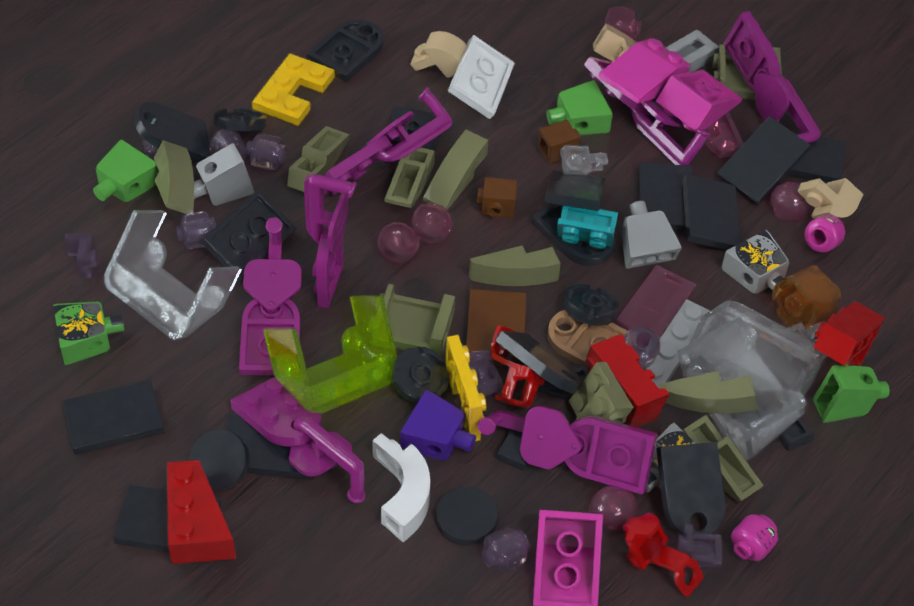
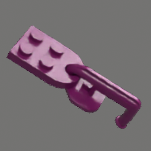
(761, 71)
(651, 129)
(381, 148)
(330, 239)
(271, 285)
(287, 423)
(611, 451)

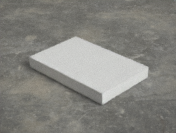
(481, 77)

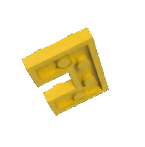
(277, 93)
(464, 382)

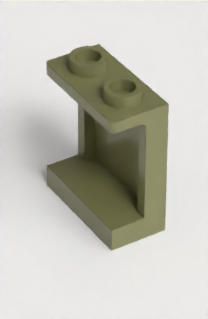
(729, 75)
(419, 321)

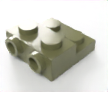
(601, 396)

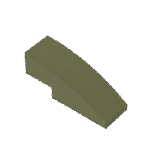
(317, 156)
(457, 169)
(175, 177)
(410, 178)
(516, 267)
(711, 395)
(737, 475)

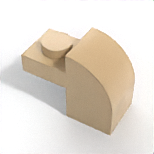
(612, 43)
(441, 49)
(836, 198)

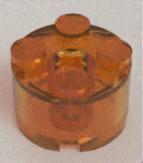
(806, 297)

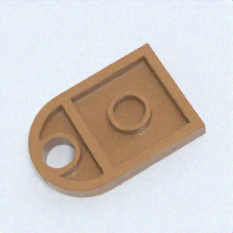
(577, 341)

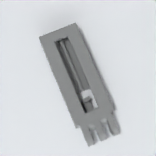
(693, 51)

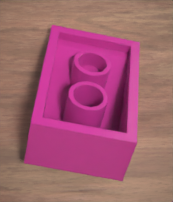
(644, 70)
(697, 99)
(568, 559)

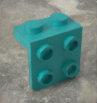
(587, 226)

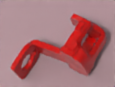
(515, 373)
(647, 545)

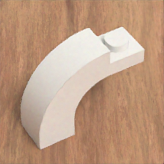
(410, 505)

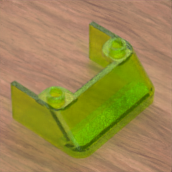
(359, 371)

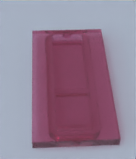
(656, 301)

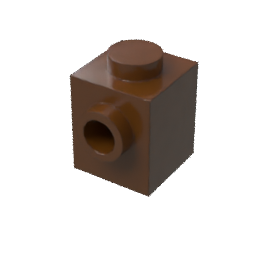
(554, 137)
(498, 197)

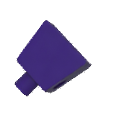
(436, 428)

